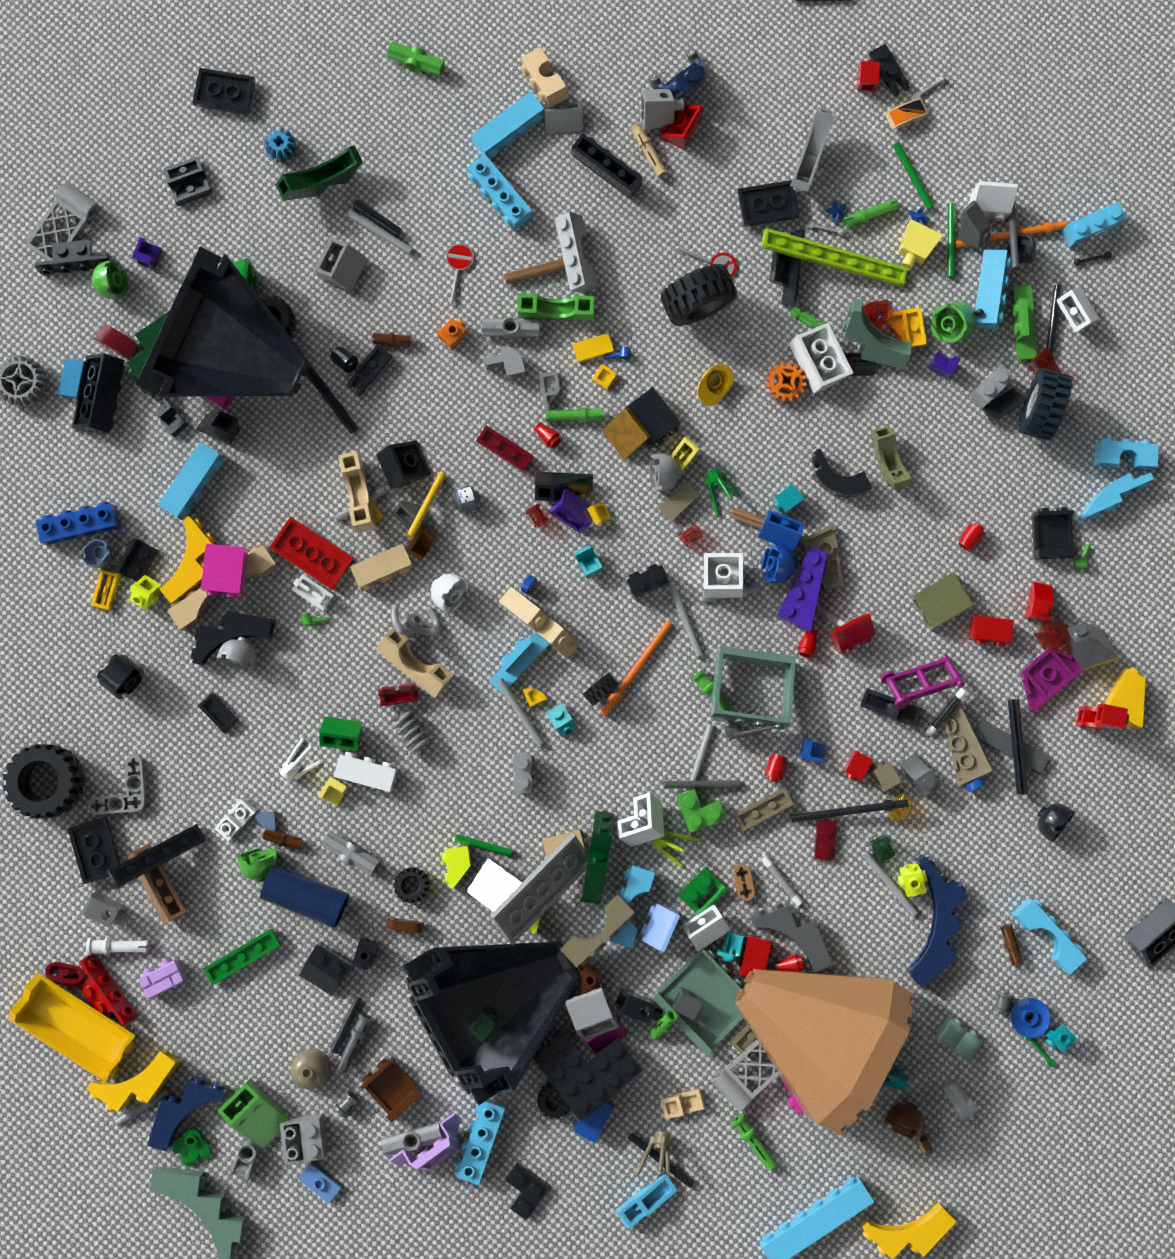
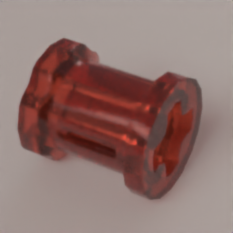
(537, 516)
(690, 535)

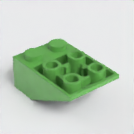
(254, 1114)

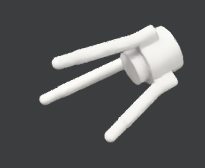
(290, 770)

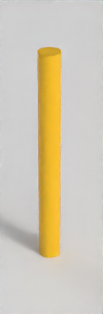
(426, 505)

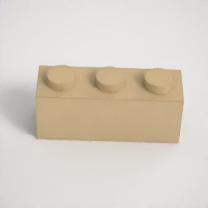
(382, 567)

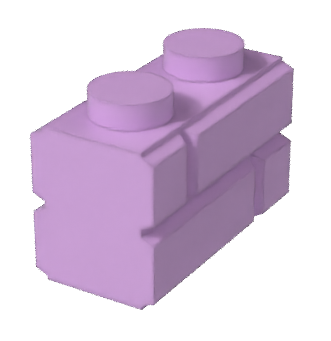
(162, 979)

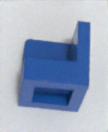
(812, 751)

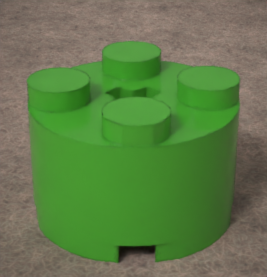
(953, 322)

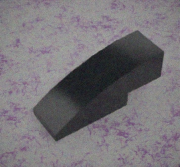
(884, 705)

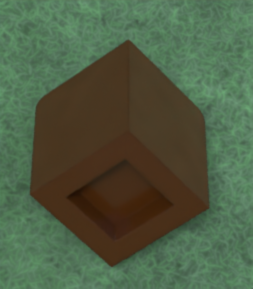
(421, 542)

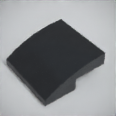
(187, 181)

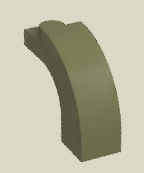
(888, 458)

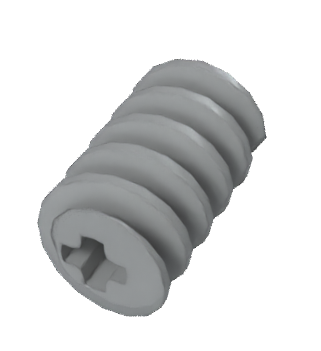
(410, 732)

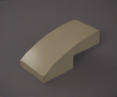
(679, 501)

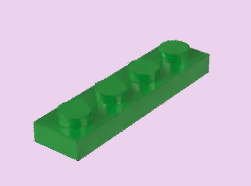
(242, 956)

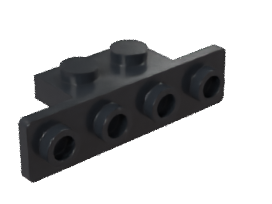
(71, 257)
(786, 272)

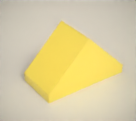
(685, 453)

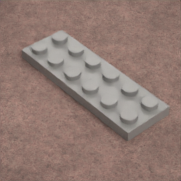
(541, 889)

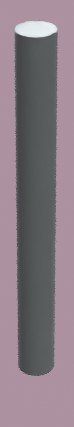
(1014, 240)
(702, 784)

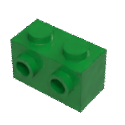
(340, 733)

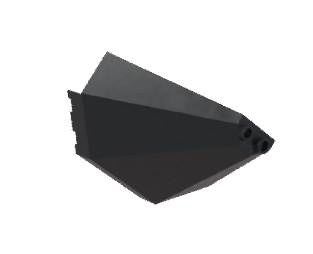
(221, 340)
(515, 982)

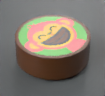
(925, 1146)

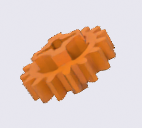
(790, 388)

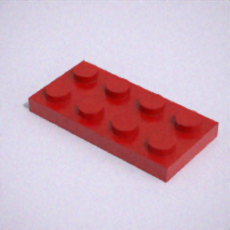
(311, 553)

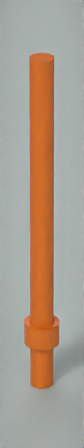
(1045, 228)
(614, 698)

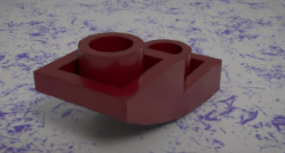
(116, 341)

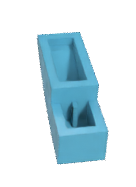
(645, 1201)

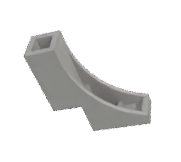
(812, 149)

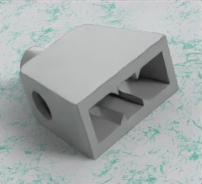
(658, 108)
(96, 910)

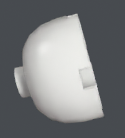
(447, 592)

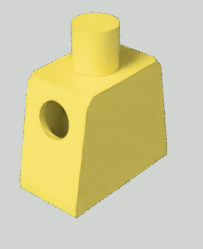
(917, 243)

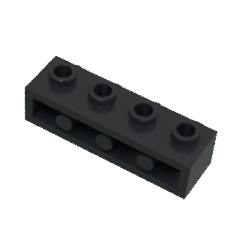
(606, 165)

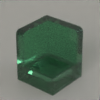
(881, 848)

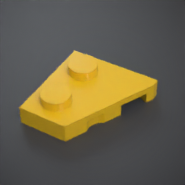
(909, 326)

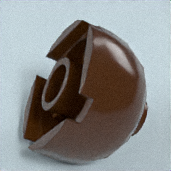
(906, 1120)

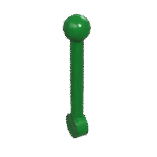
(1050, 1062)

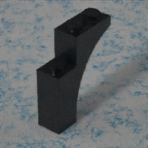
(234, 626)

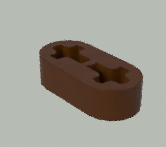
(405, 925)

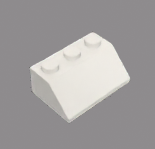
(820, 357)

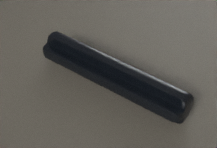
(377, 218)

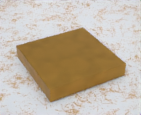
(626, 433)

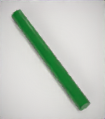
(913, 176)
(951, 241)

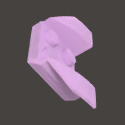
(442, 1148)

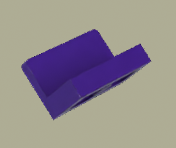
(572, 511)

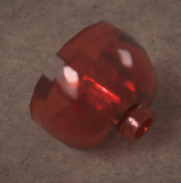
(879, 312)

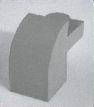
(510, 359)

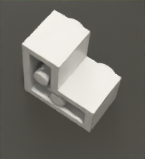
(645, 824)

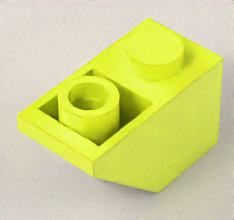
(458, 862)

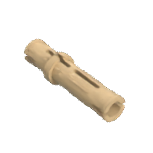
(644, 143)

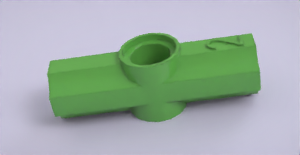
(415, 59)

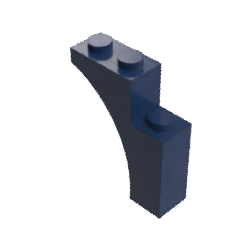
(173, 1109)

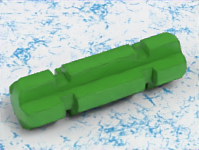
(805, 317)

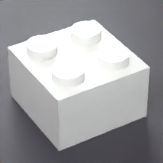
(723, 575)

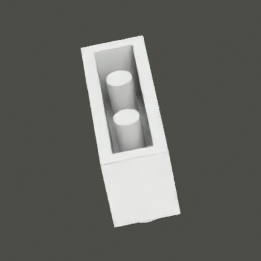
(366, 771)

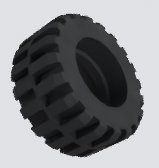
(698, 294)
(19, 775)

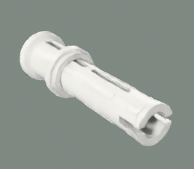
(108, 946)

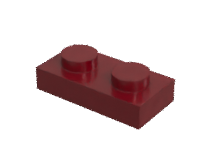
(825, 840)

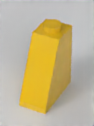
(1129, 694)

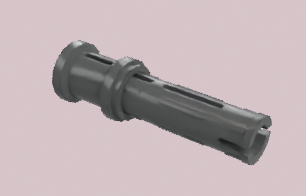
(358, 1034)

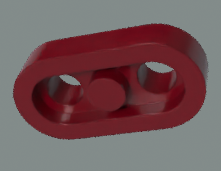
(66, 974)

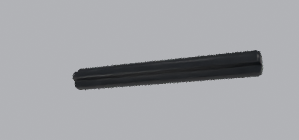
(331, 400)
(1018, 746)

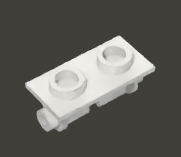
(312, 592)

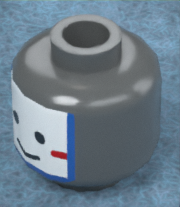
(466, 499)

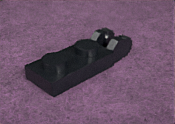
(889, 69)
(369, 369)

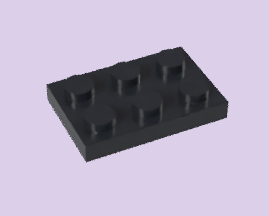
(223, 91)
(767, 203)
(94, 849)

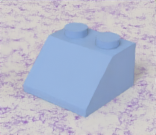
(659, 927)

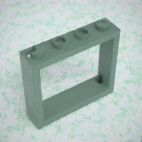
(760, 658)

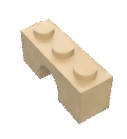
(550, 89)

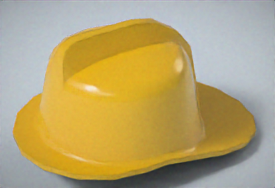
(715, 384)

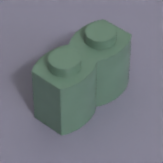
(958, 1039)

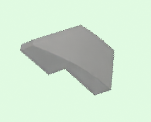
(549, 387)

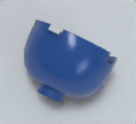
(778, 564)

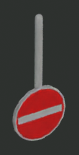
(458, 258)

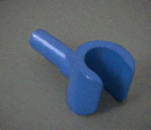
(624, 353)

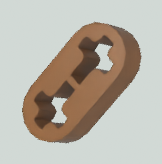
(748, 881)

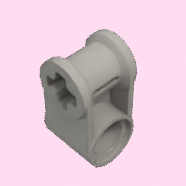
(244, 1162)

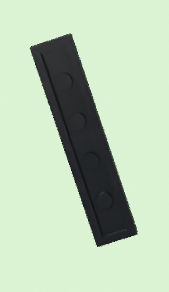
(156, 856)

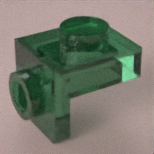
(483, 1025)

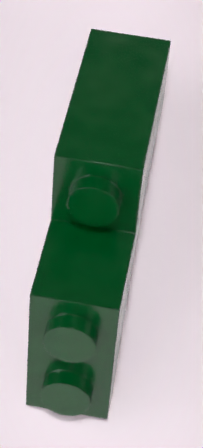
(316, 179)
(146, 339)
(598, 857)

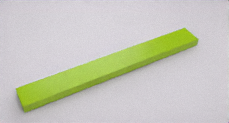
(834, 257)

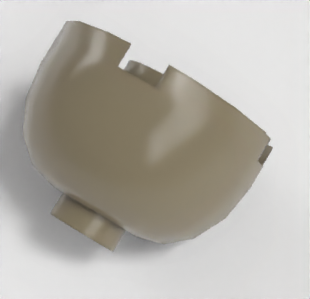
(310, 1069)

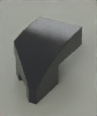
(170, 418)

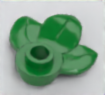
(190, 1149)

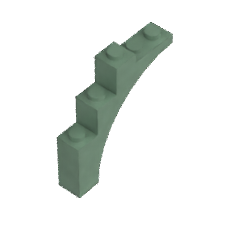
(187, 1188)

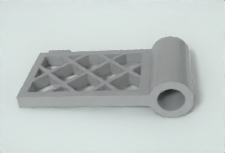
(72, 201)
(734, 1088)

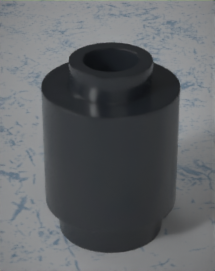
(344, 359)

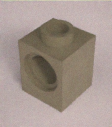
(885, 775)

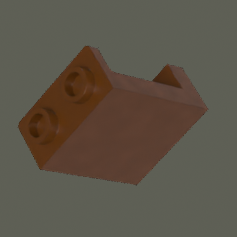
(391, 1087)

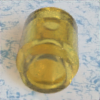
(900, 813)

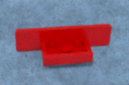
(103, 991)

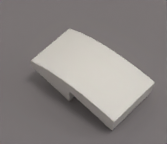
(236, 819)

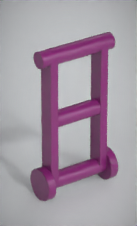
(903, 701)

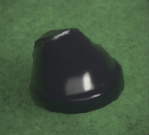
(1026, 248)

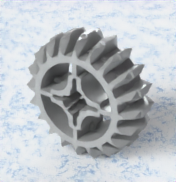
(20, 368)

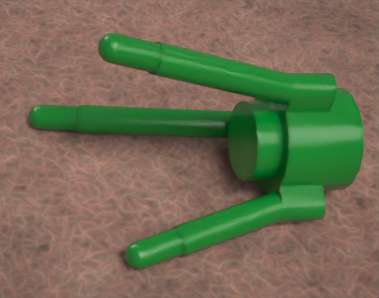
(717, 478)

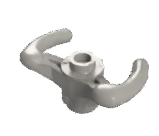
(414, 624)

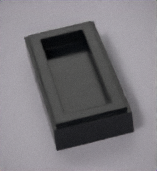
(218, 712)

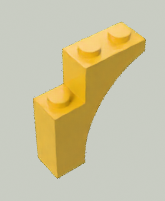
(190, 570)
(144, 1085)
(918, 1235)

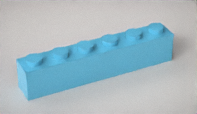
(817, 1221)

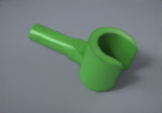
(1080, 563)
(307, 620)

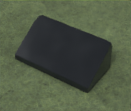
(859, 366)
(1003, 405)

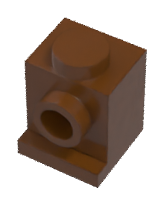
(589, 971)

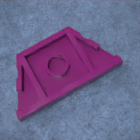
(1047, 676)

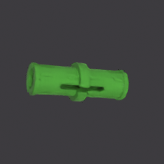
(663, 1025)

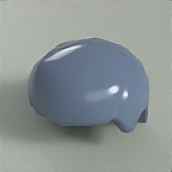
(97, 554)

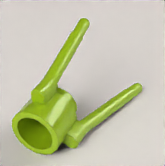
(664, 841)

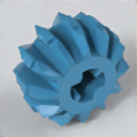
(275, 140)

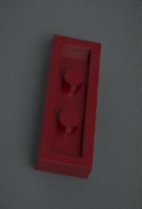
(504, 449)

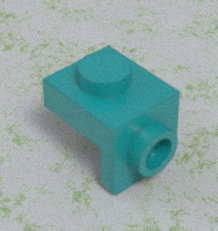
(588, 561)
(561, 720)
(733, 947)
(1060, 1038)

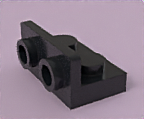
(136, 559)

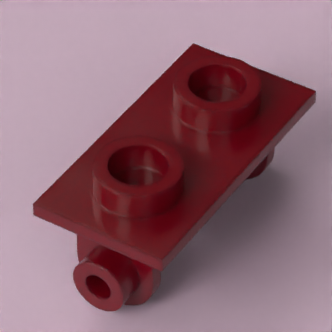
(406, 694)

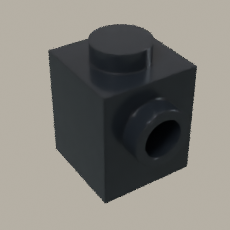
(366, 953)

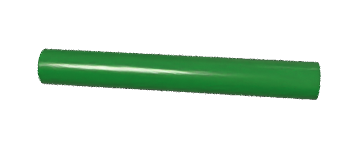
(483, 845)

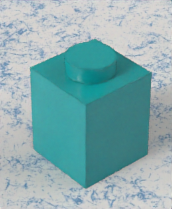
(787, 499)

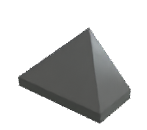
(407, 512)

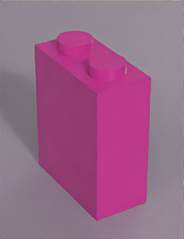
(224, 570)

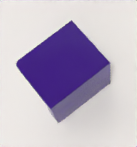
(146, 253)
(943, 365)

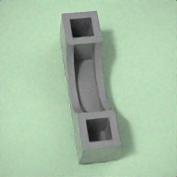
(579, 273)

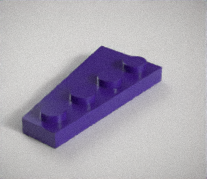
(803, 595)

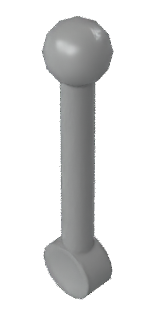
(942, 79)
(810, 225)

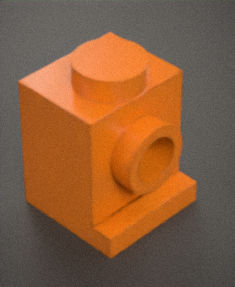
(452, 339)

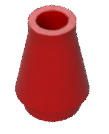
(549, 436)
(807, 645)
(792, 963)

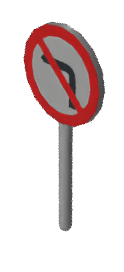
(720, 258)

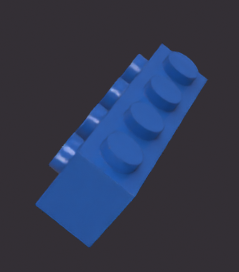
(78, 524)

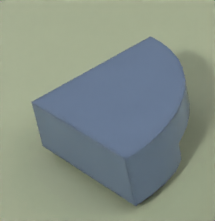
(267, 820)

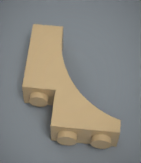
(539, 622)

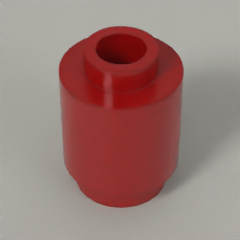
(971, 536)
(776, 768)

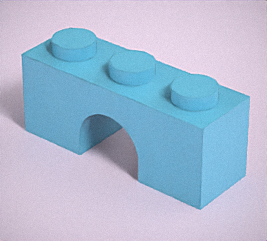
(1101, 220)
(1143, 454)

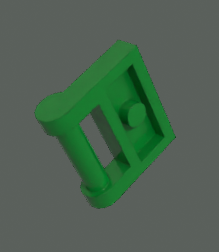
(699, 887)

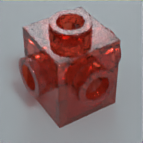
(1052, 634)

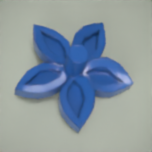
(836, 211)
(918, 217)

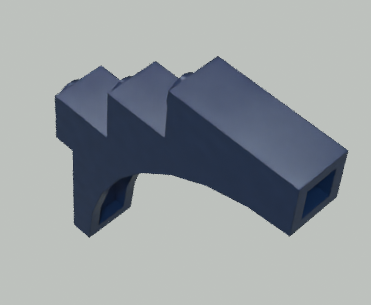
(945, 898)

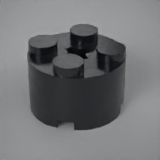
(120, 676)

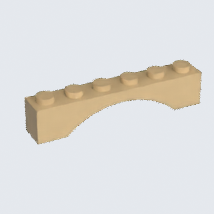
(190, 610)

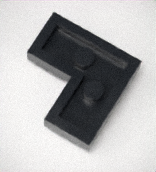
(530, 1188)

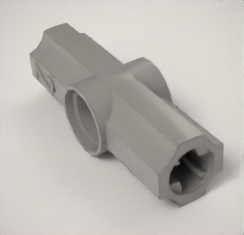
(497, 327)
(350, 853)
(425, 1135)

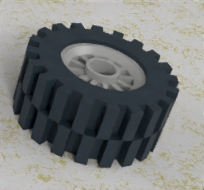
(1045, 404)

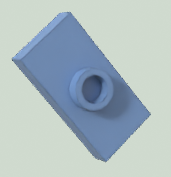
(320, 1182)

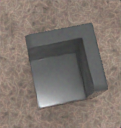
(686, 1004)

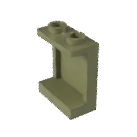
(942, 600)

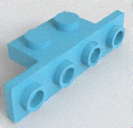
(519, 660)

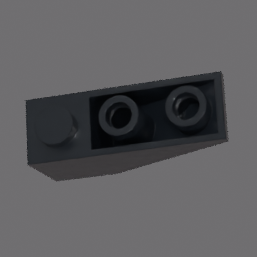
(550, 485)

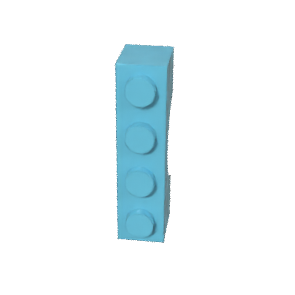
(638, 881)
(1065, 953)

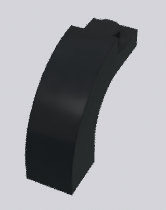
(836, 484)

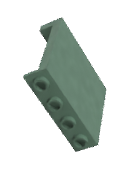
(716, 990)

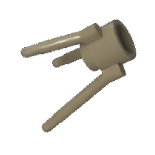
(662, 1142)

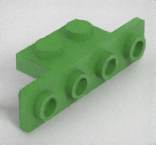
(1024, 322)

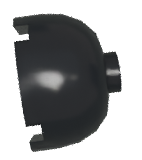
(1053, 820)

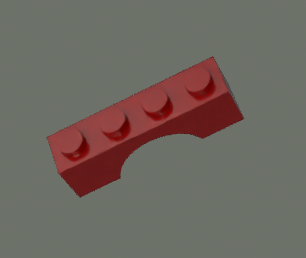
(1102, 717)

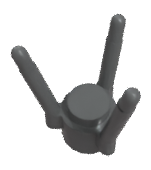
(735, 730)

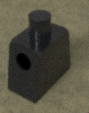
(630, 1004)

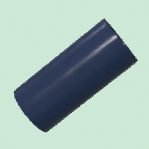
(304, 896)

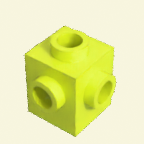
(145, 592)
(912, 880)

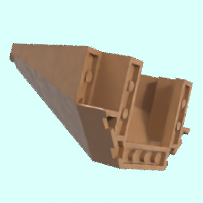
(828, 1036)

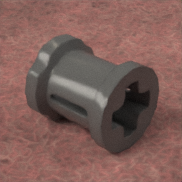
(1003, 1003)
(347, 1104)

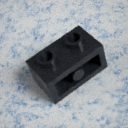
(647, 581)

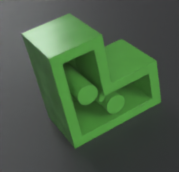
(697, 815)

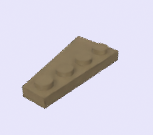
(966, 749)

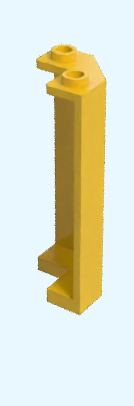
(72, 1027)

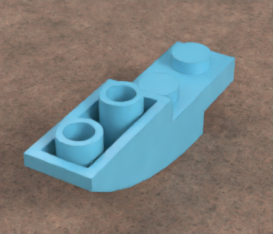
(1113, 493)

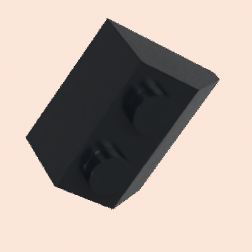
(403, 464)
(325, 968)

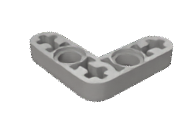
(131, 793)

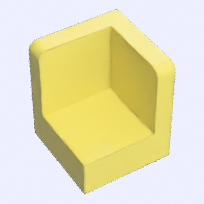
(334, 790)

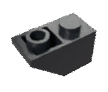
(220, 426)

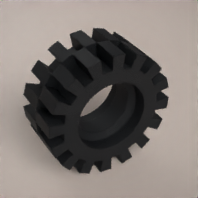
(600, 689)
(415, 873)
(552, 1112)

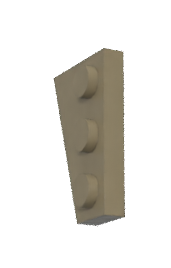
(826, 542)

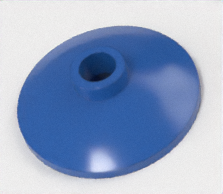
(1036, 1024)

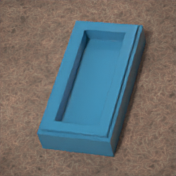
(71, 378)

